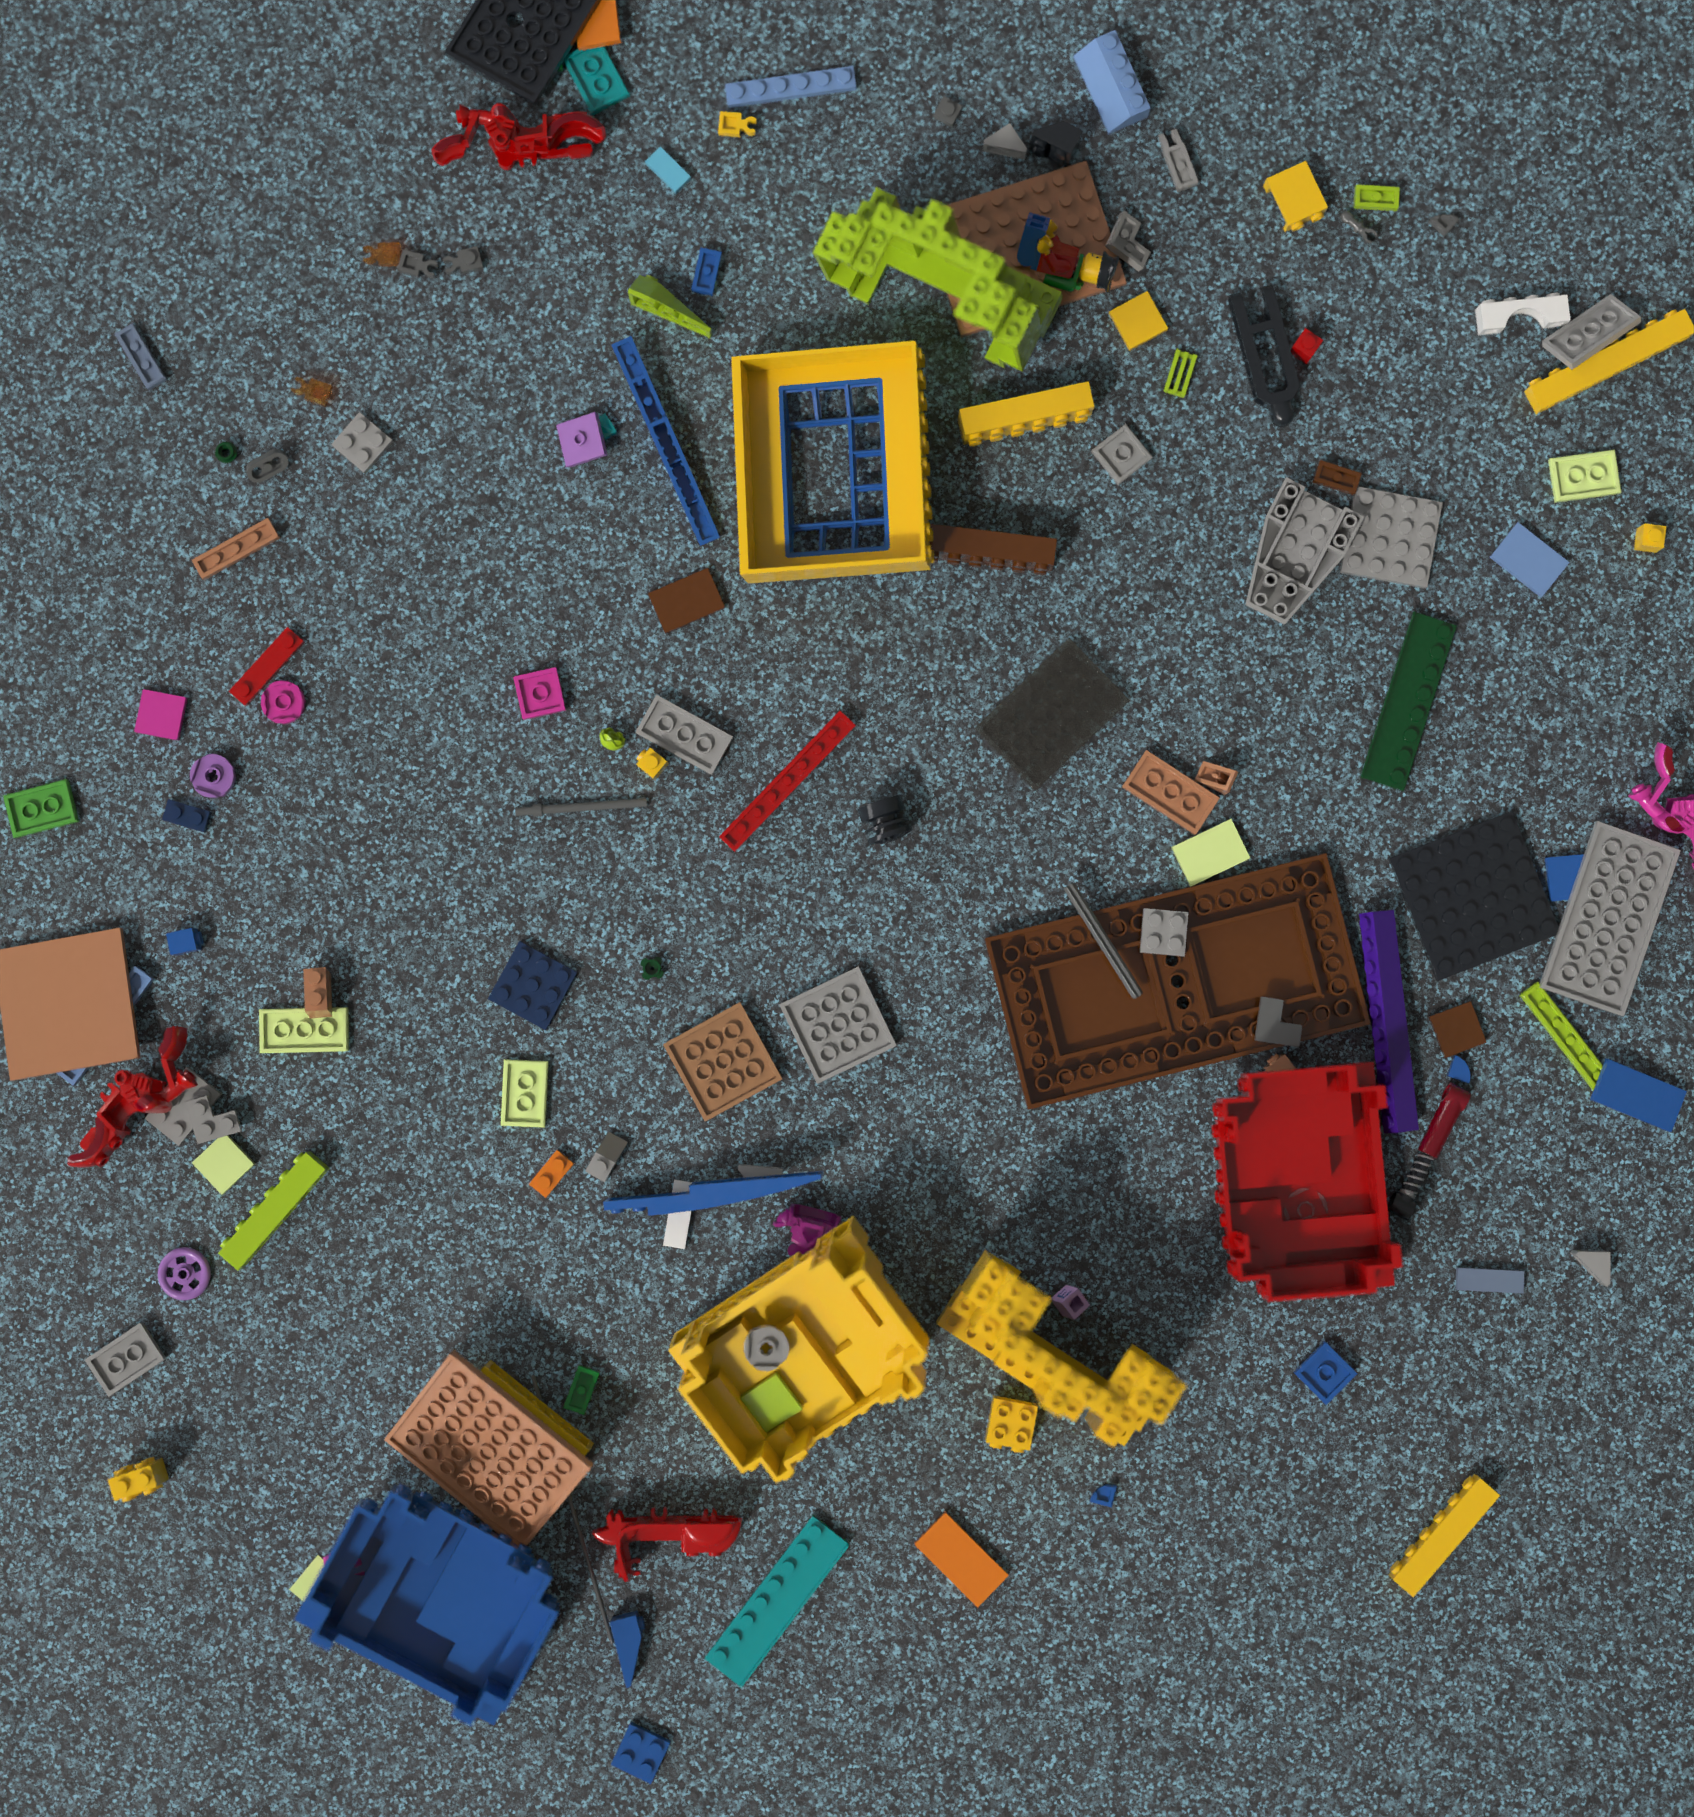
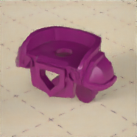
(806, 1226)

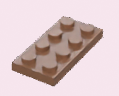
(1170, 792)

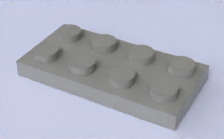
(1591, 331)
(684, 735)

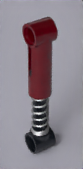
(1452, 1104)

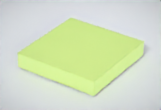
(223, 1163)

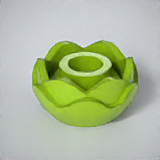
(611, 739)

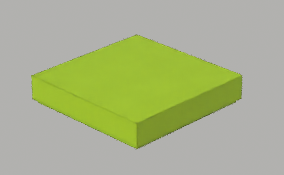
(771, 1402)

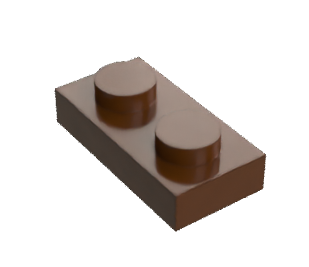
(1337, 477)

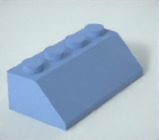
(1112, 82)

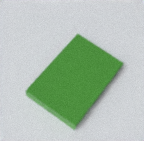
(41, 808)

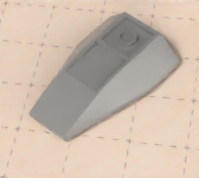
(1297, 550)

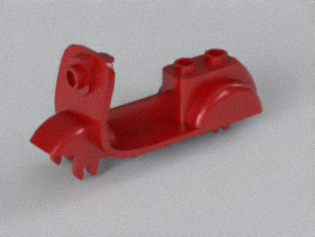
(697, 1535)

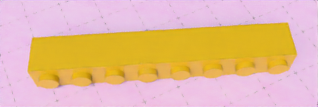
(1611, 360)

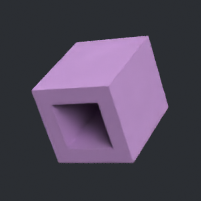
(1070, 1302)

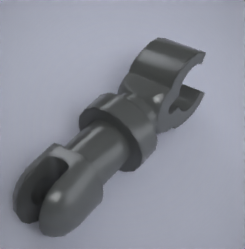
(1357, 226)

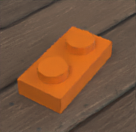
(551, 1173)

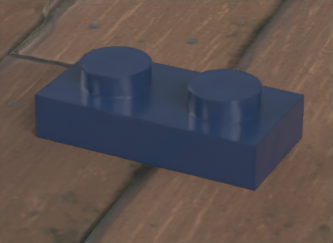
(186, 816)

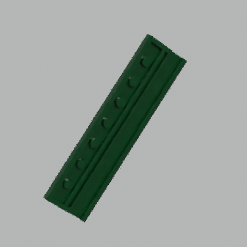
(1407, 701)

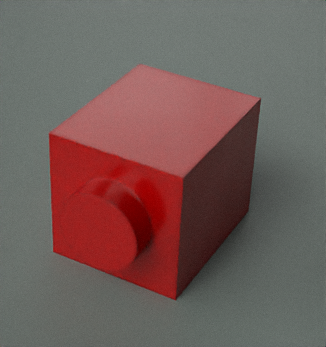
(1306, 346)

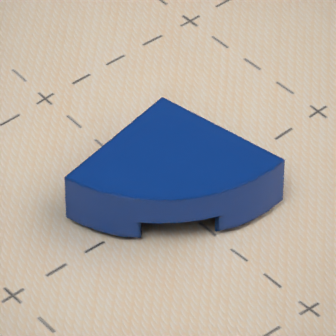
(1459, 1070)
(1104, 1495)

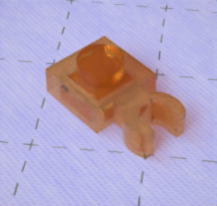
(387, 254)
(315, 392)

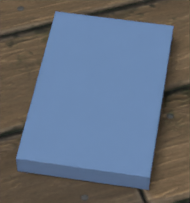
(1529, 559)

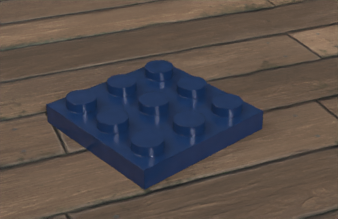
(532, 985)

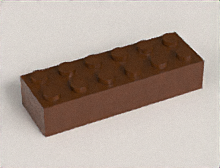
(993, 549)

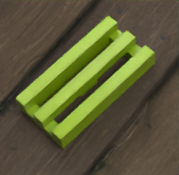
(1185, 355)

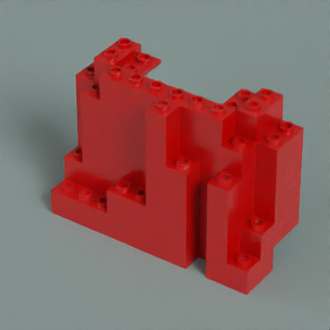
(1311, 1133)

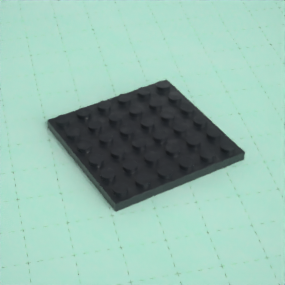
(1474, 896)

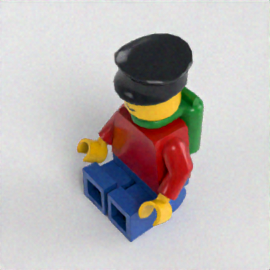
(1060, 259)

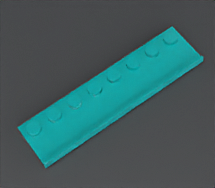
(777, 1601)

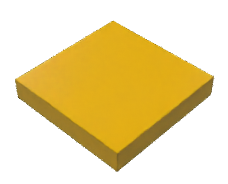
(1138, 320)

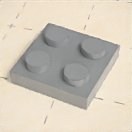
(362, 443)
(1163, 932)

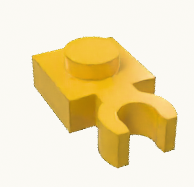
(732, 124)

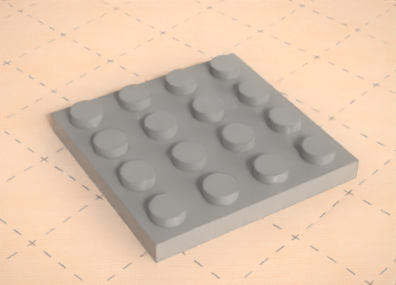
(1394, 538)
(837, 1025)

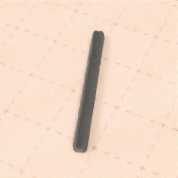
(1103, 940)

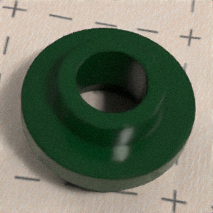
(220, 450)

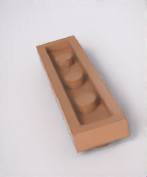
(235, 549)

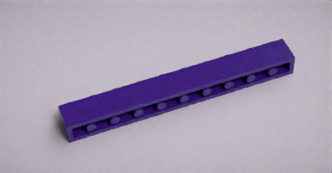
(1389, 1020)

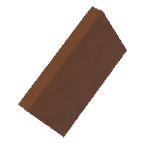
(686, 600)

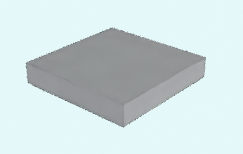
(1121, 454)

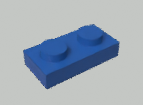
(706, 271)

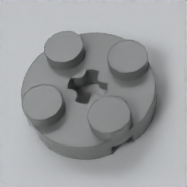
(775, 1356)

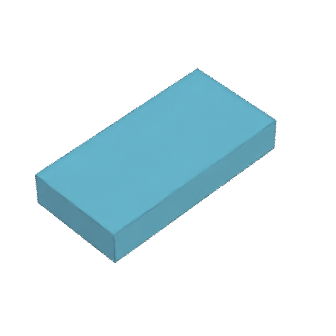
(668, 170)

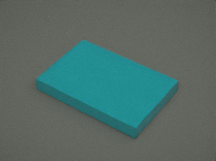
(596, 78)

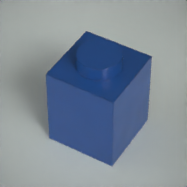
(184, 941)

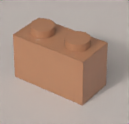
(317, 992)

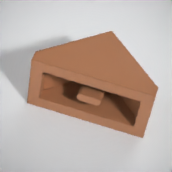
(1216, 777)

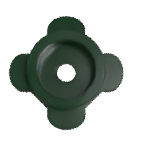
(656, 963)

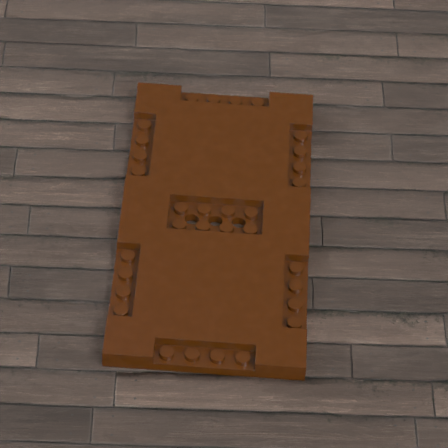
(1245, 940)

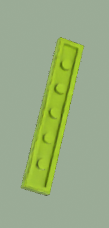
(1563, 1033)

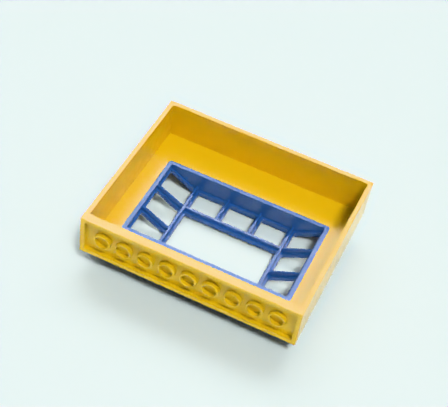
(765, 460)

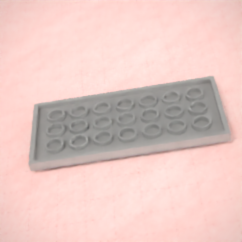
(1609, 918)

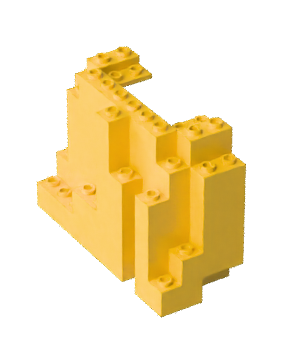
(996, 1317)
(846, 1351)

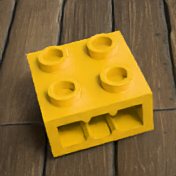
(1011, 1424)
(132, 1480)

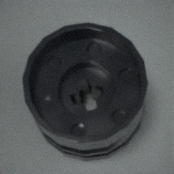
(885, 820)

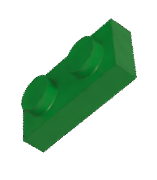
(581, 1389)

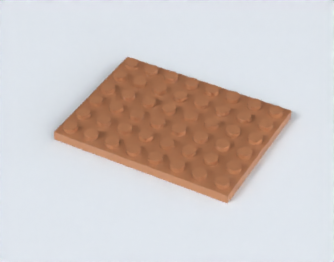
(999, 217)
(488, 1450)

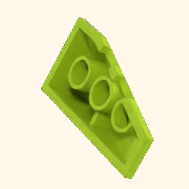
(656, 299)

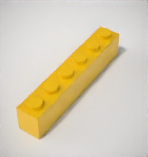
(1443, 1535)

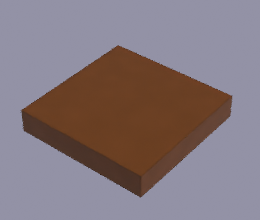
(1457, 1029)

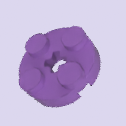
(206, 765)

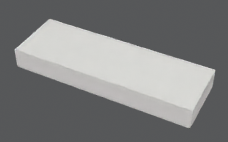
(678, 1223)

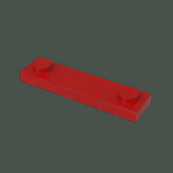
(266, 666)

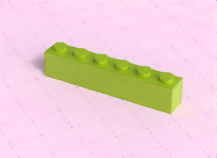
(274, 1210)

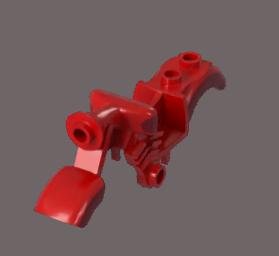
(518, 143)
(136, 1094)

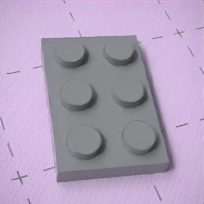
(176, 1122)
(125, 1359)

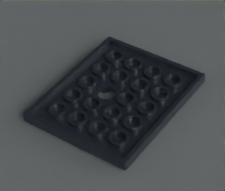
(522, 56)

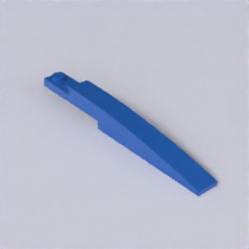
(665, 441)
(711, 1193)

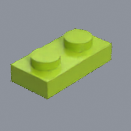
(1376, 197)

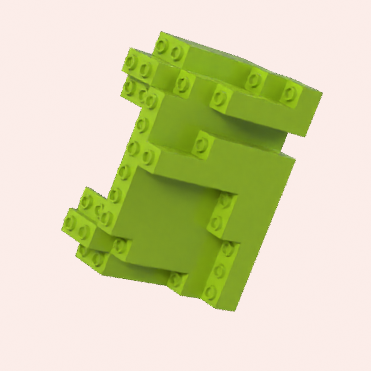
(929, 248)

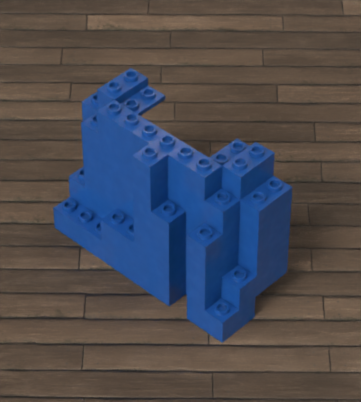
(435, 1602)

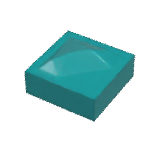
(607, 427)

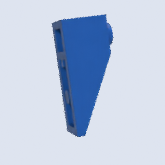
(627, 1634)

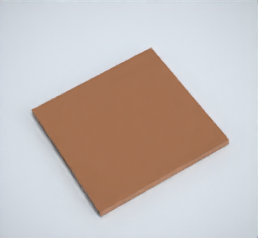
(67, 1004)

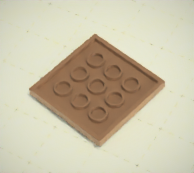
(722, 1061)

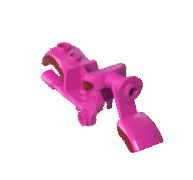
(1679, 811)

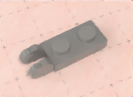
(1178, 162)

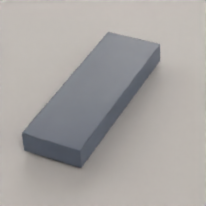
(141, 356)
(1489, 1280)

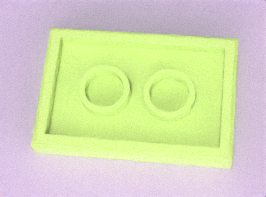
(1584, 476)
(1210, 852)
(524, 1093)

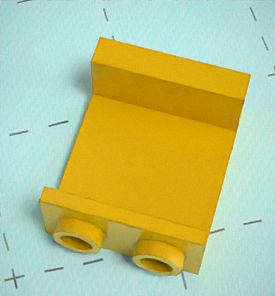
(1297, 196)

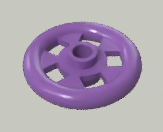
(187, 1291)

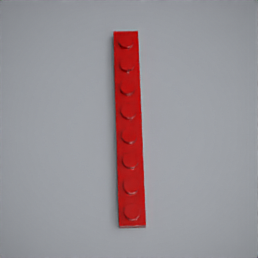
(787, 781)

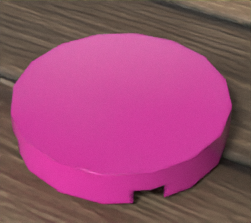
(283, 702)

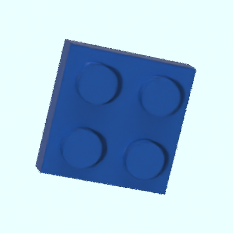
(1325, 1373)
(640, 1752)

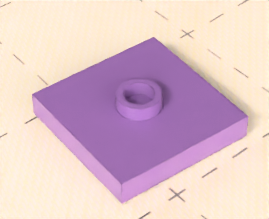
(582, 440)

